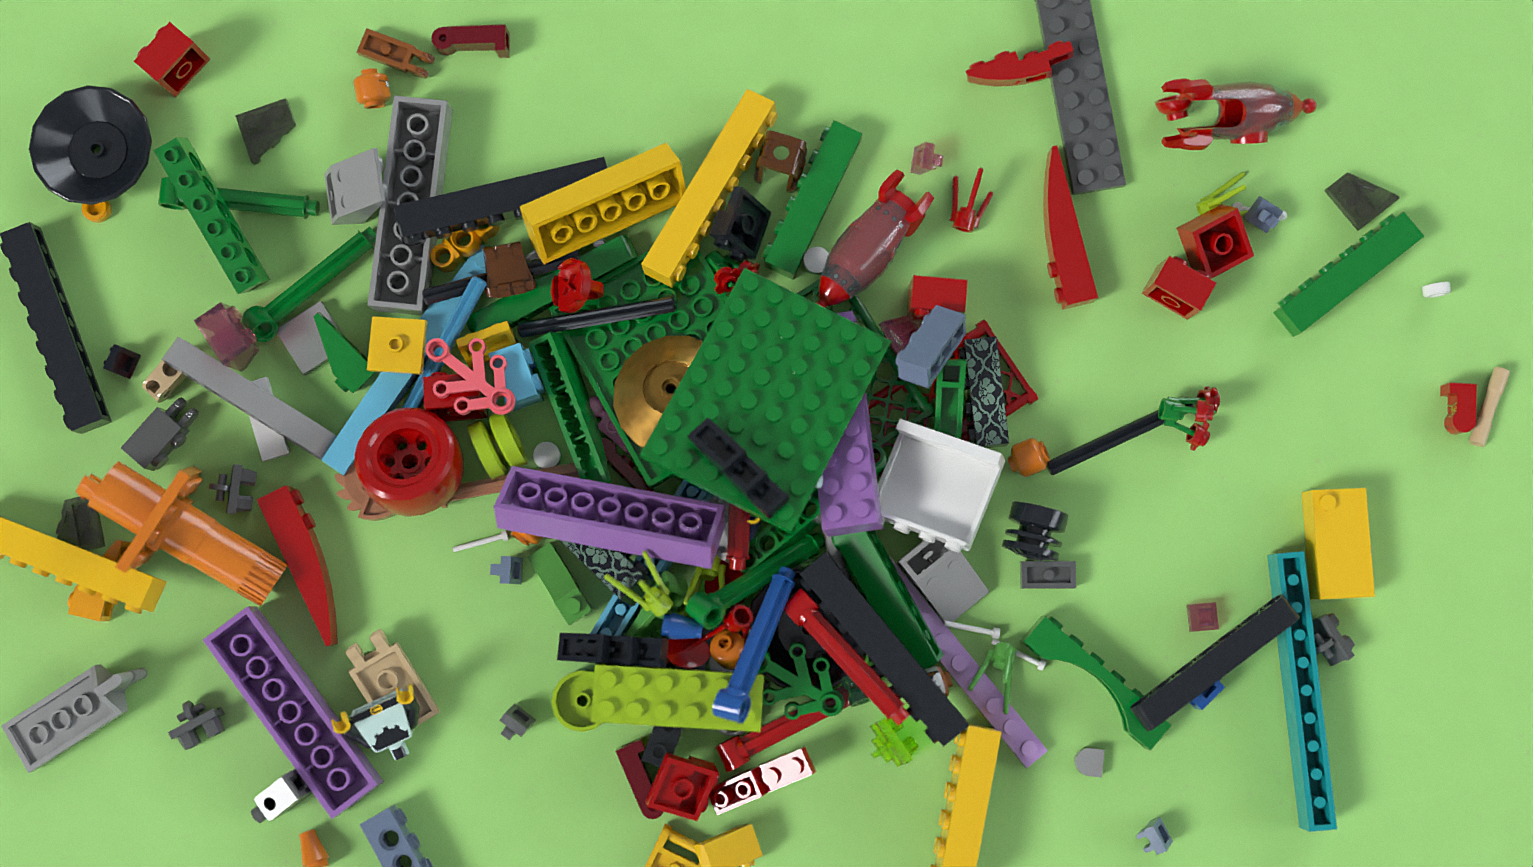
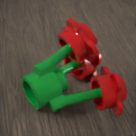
(724, 275)
(1174, 409)

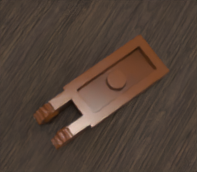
(393, 53)

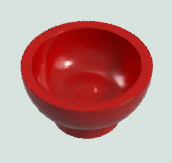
(1173, 108)

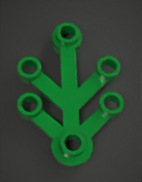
(802, 685)

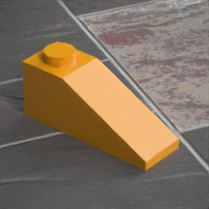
(92, 606)

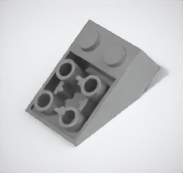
(355, 188)
(943, 578)

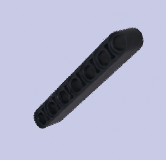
(1214, 662)

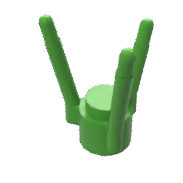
(1003, 660)

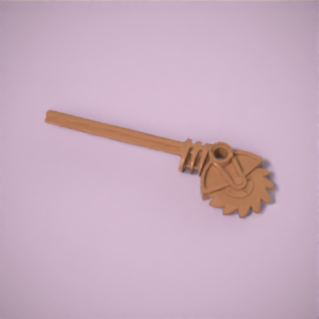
(374, 512)

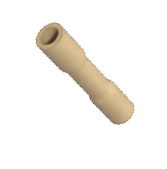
(1484, 421)

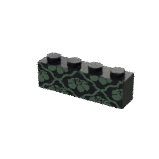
(984, 393)
(617, 565)

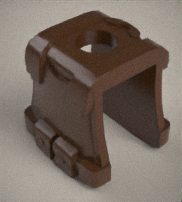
(792, 165)
(507, 270)

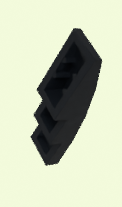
(738, 468)
(613, 649)

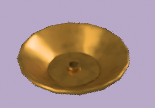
(644, 382)

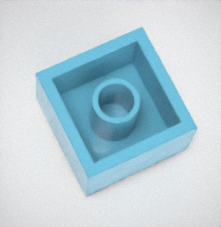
(520, 375)

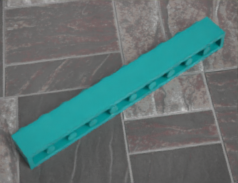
(1303, 697)

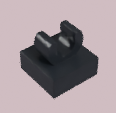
(121, 361)

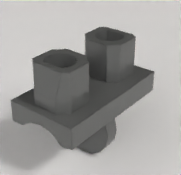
(238, 477)
(1329, 640)
(187, 732)

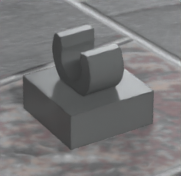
(516, 722)

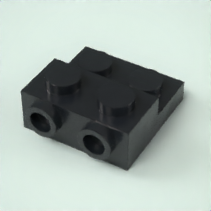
(741, 225)

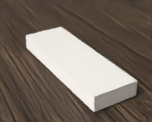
(270, 443)

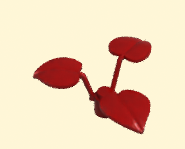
(695, 652)

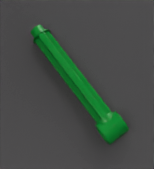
(247, 201)
(264, 320)
(711, 607)

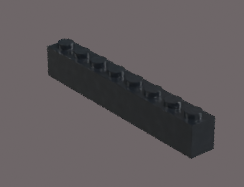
(484, 203)
(55, 328)
(884, 649)

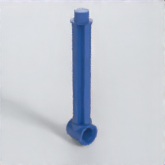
(734, 701)

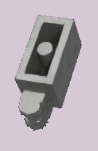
(159, 435)

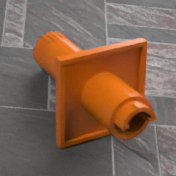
(171, 523)

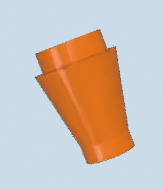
(312, 850)

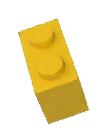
(730, 848)

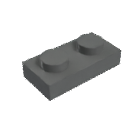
(1047, 574)

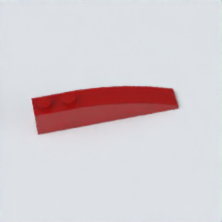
(1064, 240)
(303, 555)

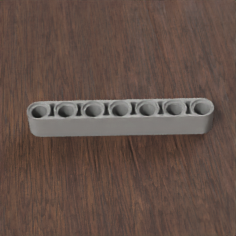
(249, 398)

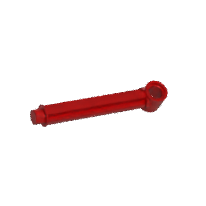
(738, 537)
(806, 613)
(739, 749)

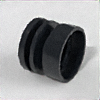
(1035, 531)

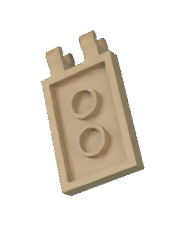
(387, 669)

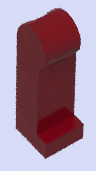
(472, 38)
(637, 775)

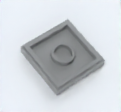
(303, 339)

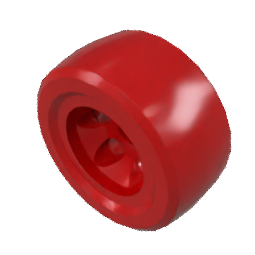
(424, 486)

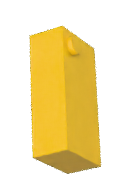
(1338, 543)

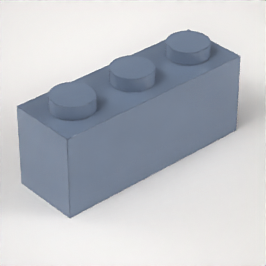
(931, 346)

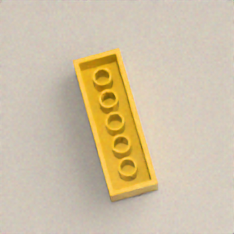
(604, 203)
(967, 797)

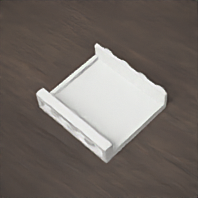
(937, 485)

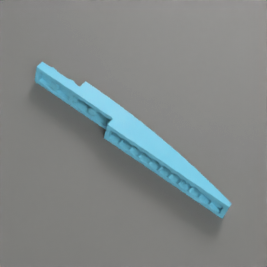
(392, 387)

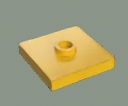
(397, 345)

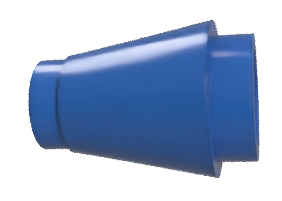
(680, 627)

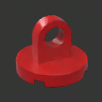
(574, 286)

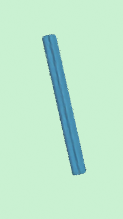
(449, 335)

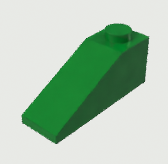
(344, 358)

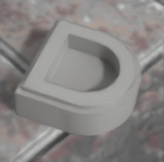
(1090, 761)

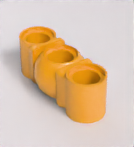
(458, 252)

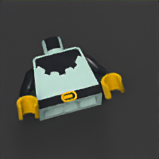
(383, 722)

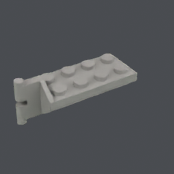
(69, 714)

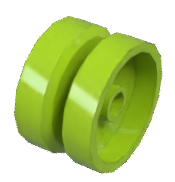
(495, 445)
(566, 701)

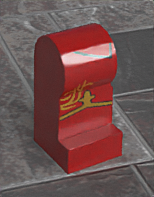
(1461, 407)

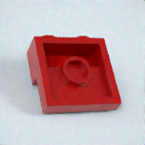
(683, 786)

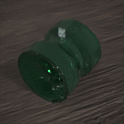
(856, 695)

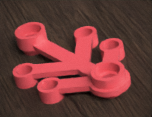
(474, 380)

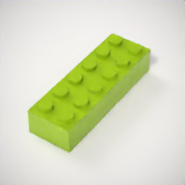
(667, 697)

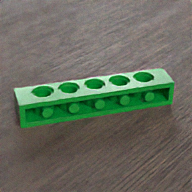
(211, 214)

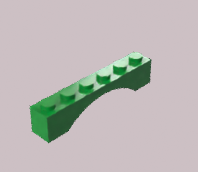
(950, 398)
(1052, 643)

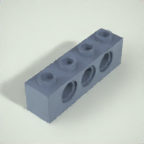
(386, 852)

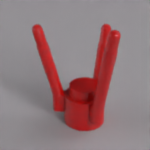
(965, 219)

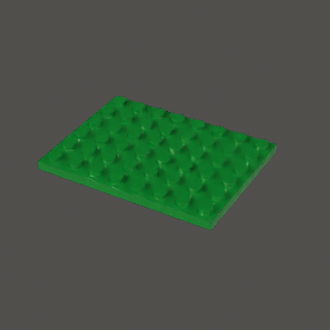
(607, 346)
(776, 382)

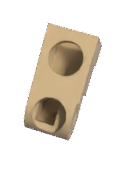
(163, 381)

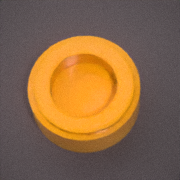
(98, 212)

